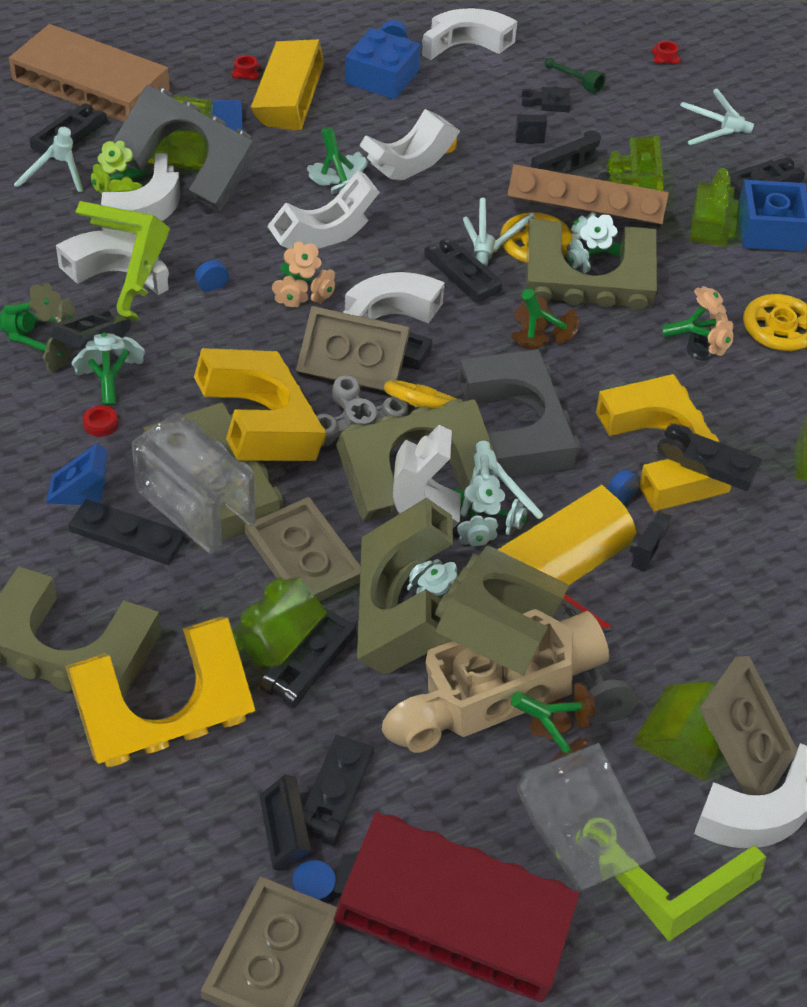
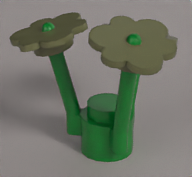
(18, 321)

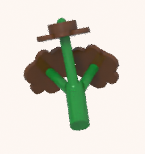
(533, 317)
(552, 718)

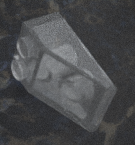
(585, 817)

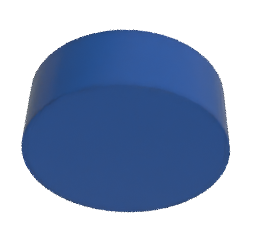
(395, 28)
(211, 275)
(624, 485)
(315, 880)

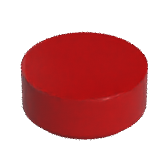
(100, 421)

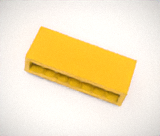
(288, 84)
(576, 537)

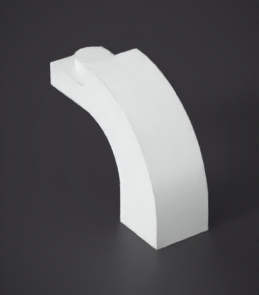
(469, 26)
(414, 152)
(156, 198)
(329, 223)
(103, 252)
(396, 294)
(414, 473)
(757, 819)

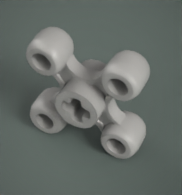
(356, 410)

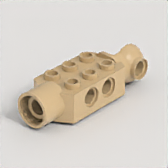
(476, 692)

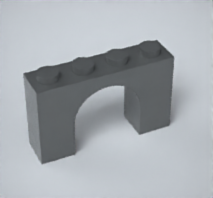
(160, 115)
(524, 379)

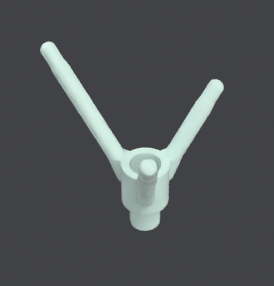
(730, 122)
(59, 150)
(484, 243)
(487, 465)

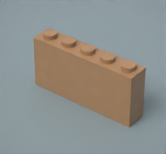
(85, 71)
(587, 195)

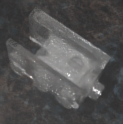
(192, 479)

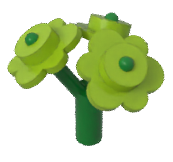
(113, 158)

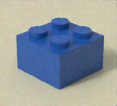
(382, 63)
(773, 215)

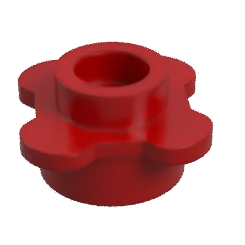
(666, 52)
(246, 67)

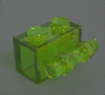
(643, 161)
(714, 211)
(278, 621)

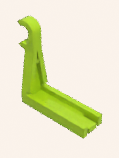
(149, 241)
(698, 901)

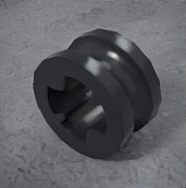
(695, 350)

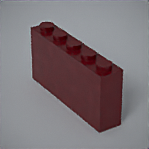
(458, 907)

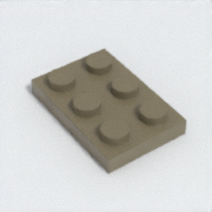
(352, 346)
(304, 545)
(748, 728)
(270, 949)

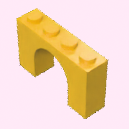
(657, 405)
(279, 434)
(218, 697)

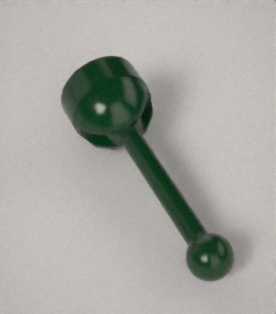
(590, 79)

